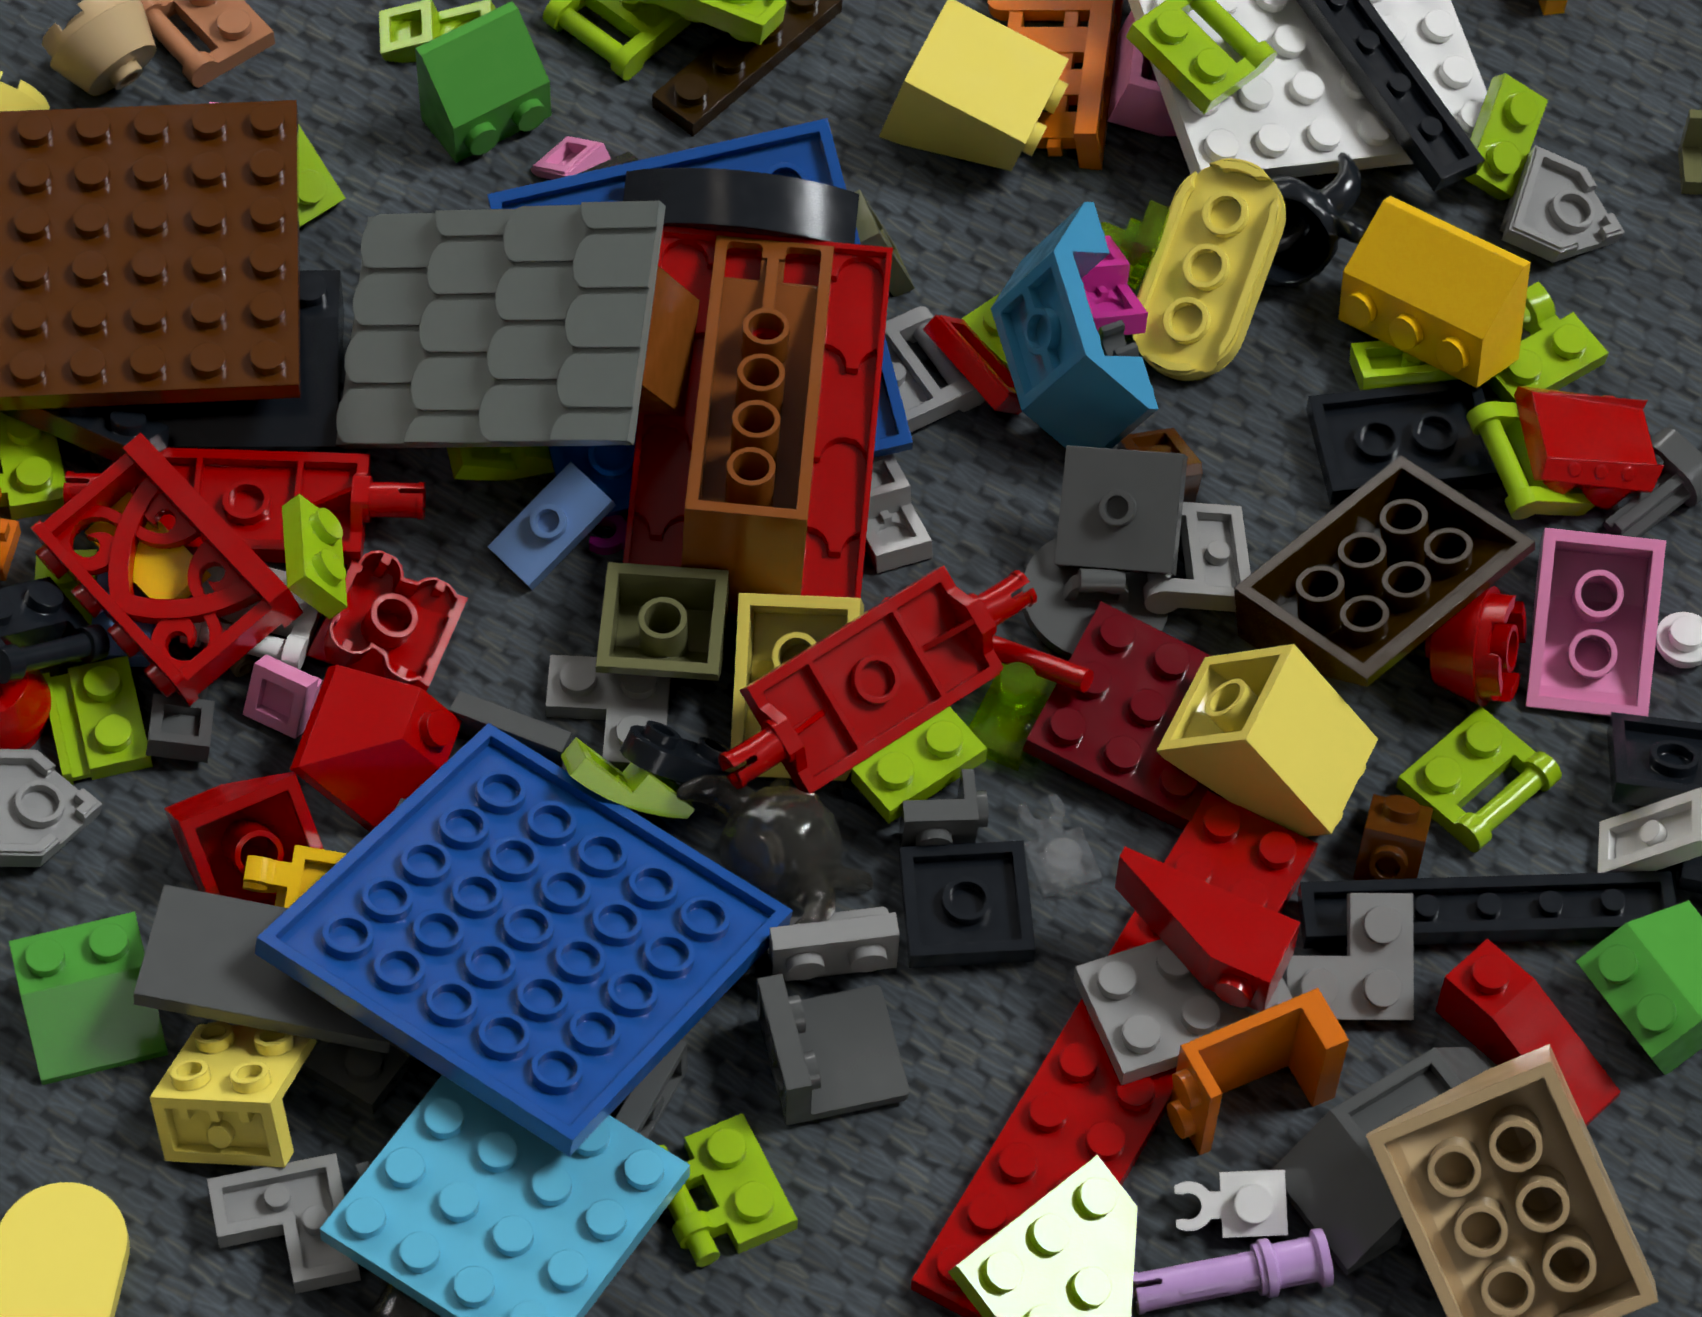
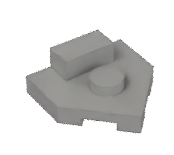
(1557, 210)
(38, 809)

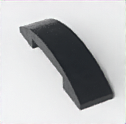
(747, 202)

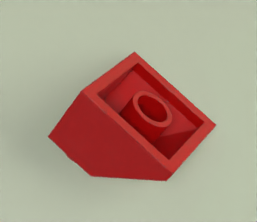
(372, 742)
(241, 820)

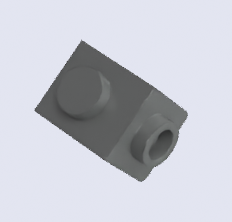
(945, 819)

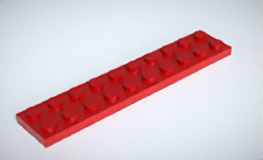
(1075, 1098)

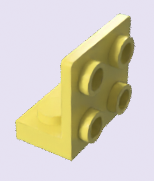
(227, 1096)

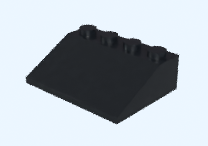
(284, 423)

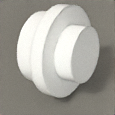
(1680, 639)

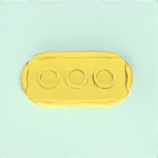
(1210, 269)
(62, 1253)

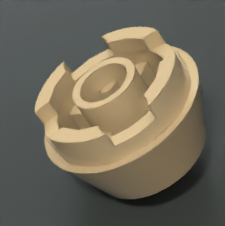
(102, 45)

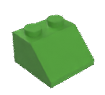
(482, 83)
(1655, 981)
(81, 998)

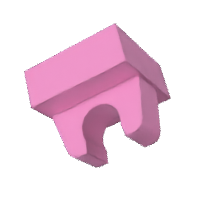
(281, 696)

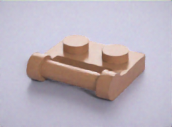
(225, 26)

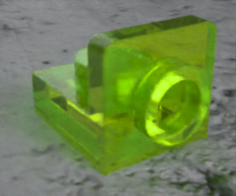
(1140, 239)

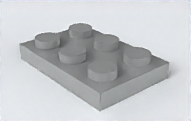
(1150, 1006)

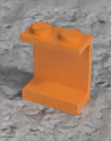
(1290, 1034)

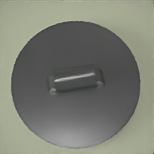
(1071, 596)

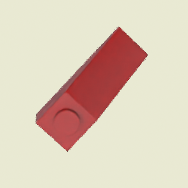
(1217, 935)
(1511, 1015)

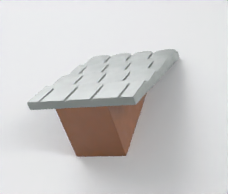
(514, 329)

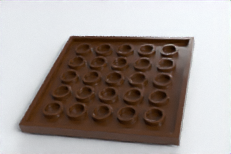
(149, 255)

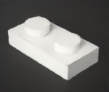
(1652, 835)

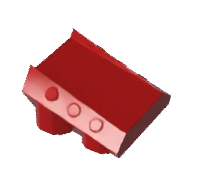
(1588, 443)
(390, 622)

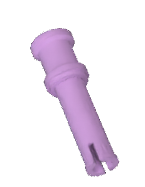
(1262, 1268)

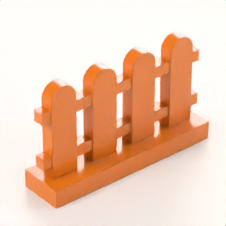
(1087, 87)

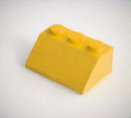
(1436, 293)

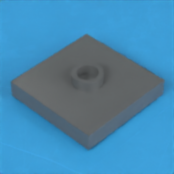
(1121, 510)

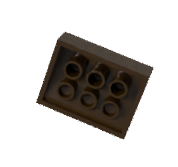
(1377, 574)

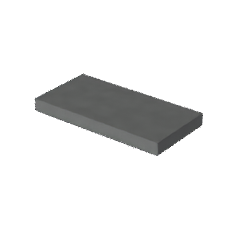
(207, 967)

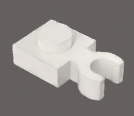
(1246, 1204)

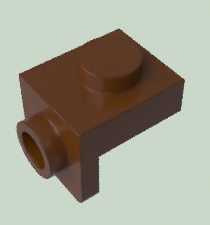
(1393, 839)

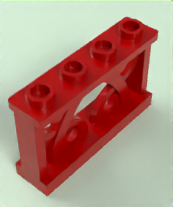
(160, 494)

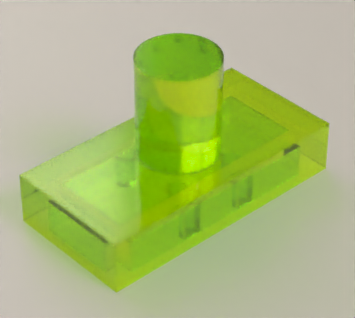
(1010, 713)

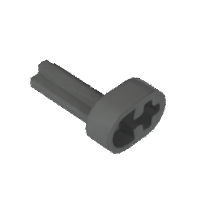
(1677, 485)

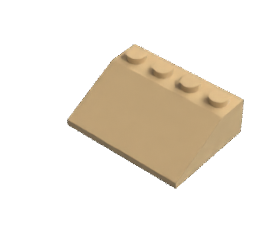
(1513, 1199)

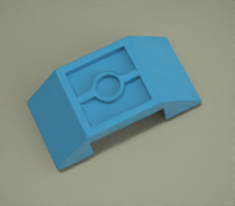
(1056, 348)

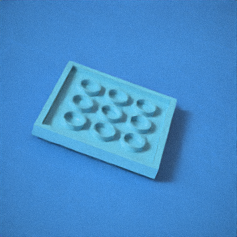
(495, 1218)

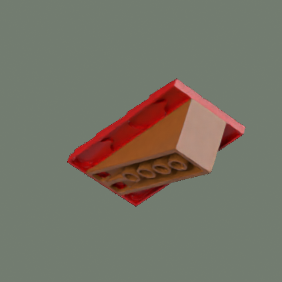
(776, 419)

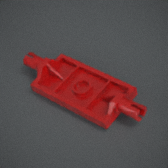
(255, 484)
(874, 679)

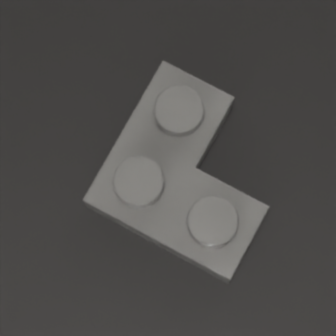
(620, 699)
(1379, 965)
(286, 1203)

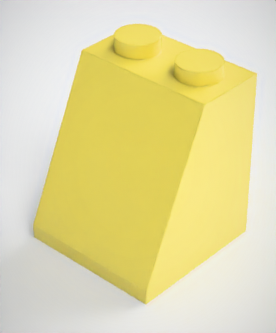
(976, 91)
(1271, 738)

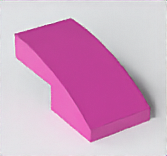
(1110, 294)

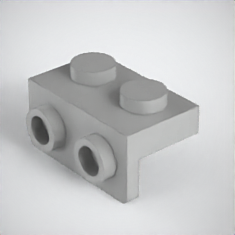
(843, 945)

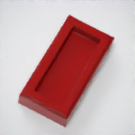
(975, 361)

